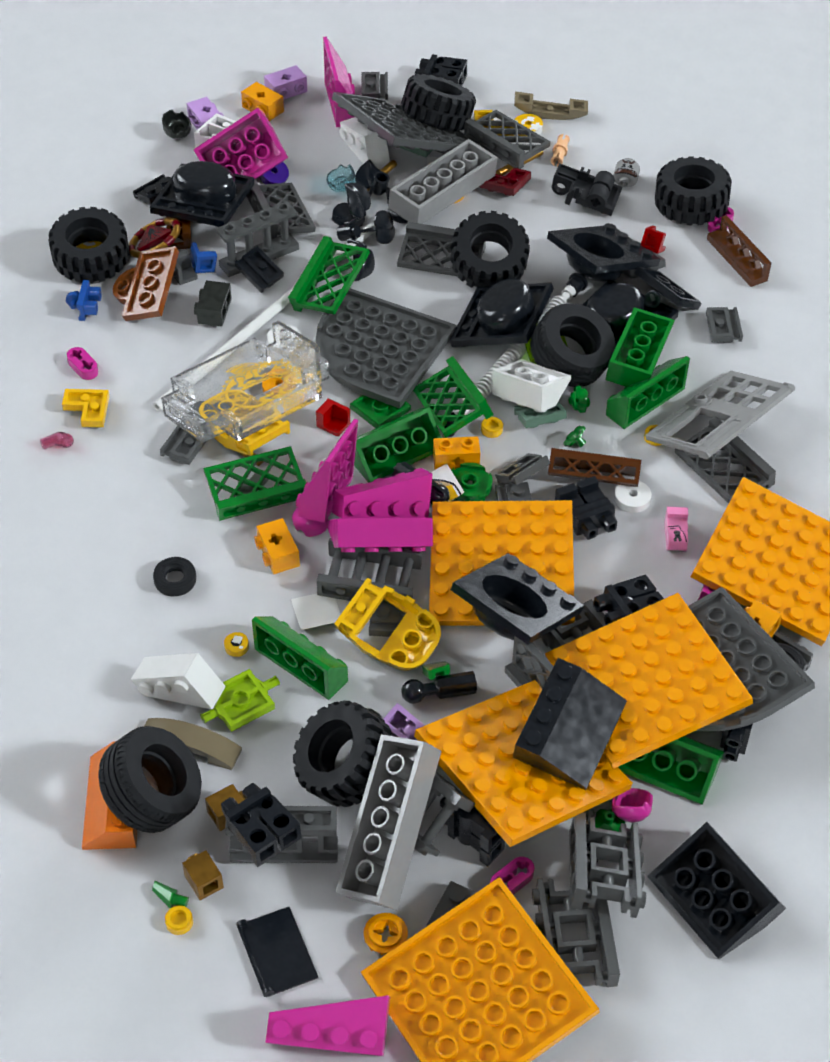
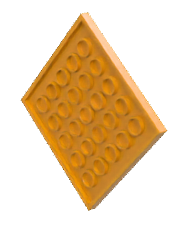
(481, 531)
(772, 555)
(664, 671)
(511, 794)
(481, 985)

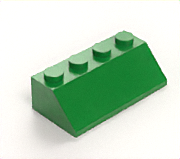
(638, 348)
(645, 396)
(398, 441)
(299, 656)
(678, 767)

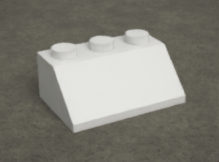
(529, 385)

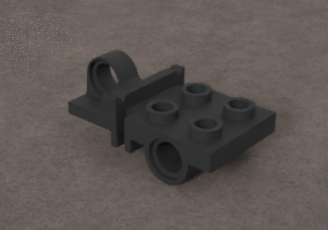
(589, 191)

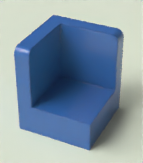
(202, 261)

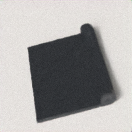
(277, 951)

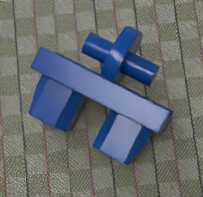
(85, 300)

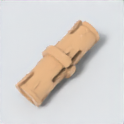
(560, 149)

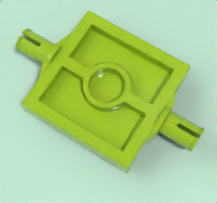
(242, 700)

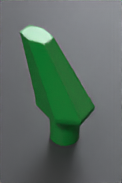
(169, 895)

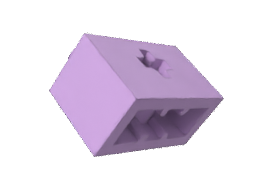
(287, 82)
(201, 111)
(402, 722)

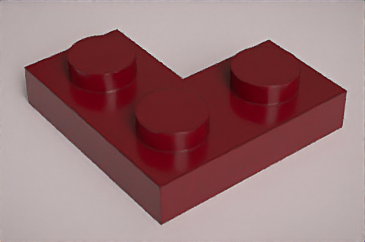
(508, 184)

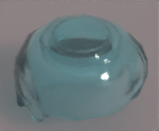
(339, 177)

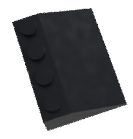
(570, 725)
(716, 891)

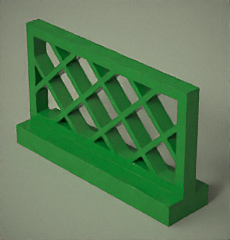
(315, 272)
(465, 389)
(279, 494)

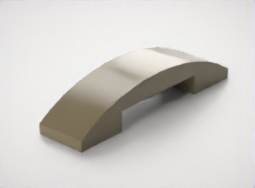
(550, 110)
(201, 741)

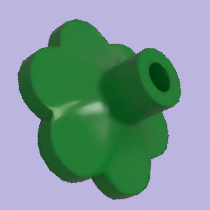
(579, 399)
(575, 437)
(607, 820)

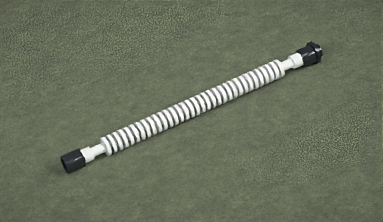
(576, 283)

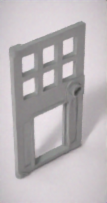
(735, 416)

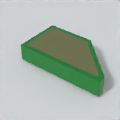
(435, 669)

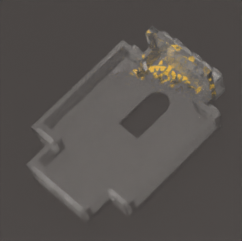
(213, 393)

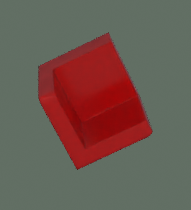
(653, 240)
(333, 417)

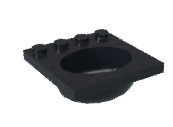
(202, 194)
(602, 251)
(616, 302)
(502, 314)
(516, 599)

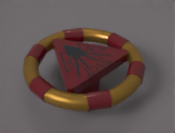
(154, 236)

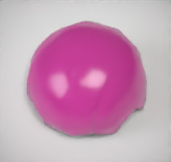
(309, 527)
(633, 805)

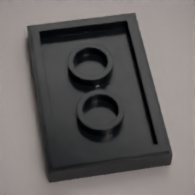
(668, 288)

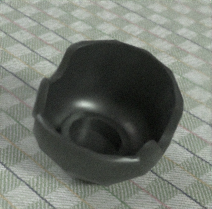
(176, 124)

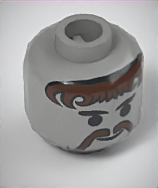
(627, 171)

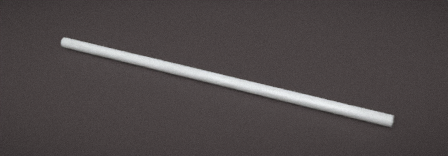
(263, 318)

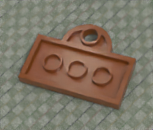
(146, 284)

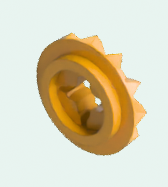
(377, 925)

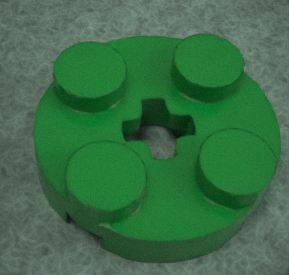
(481, 482)

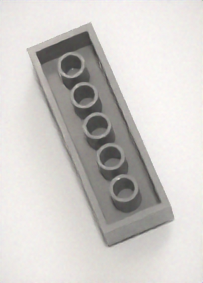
(442, 182)
(388, 821)

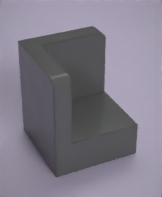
(183, 270)

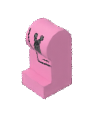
(676, 528)

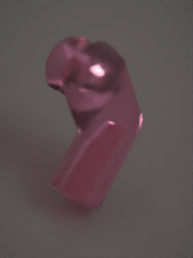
(58, 439)

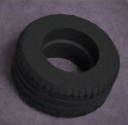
(586, 329)
(129, 792)

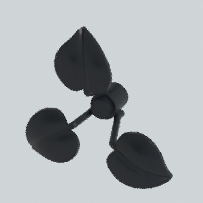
(372, 179)
(358, 203)

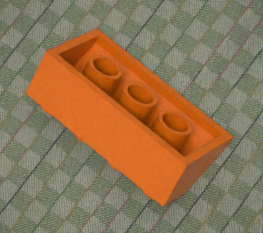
(101, 826)

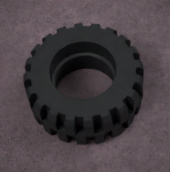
(438, 102)
(692, 190)
(87, 226)
(491, 228)
(320, 746)

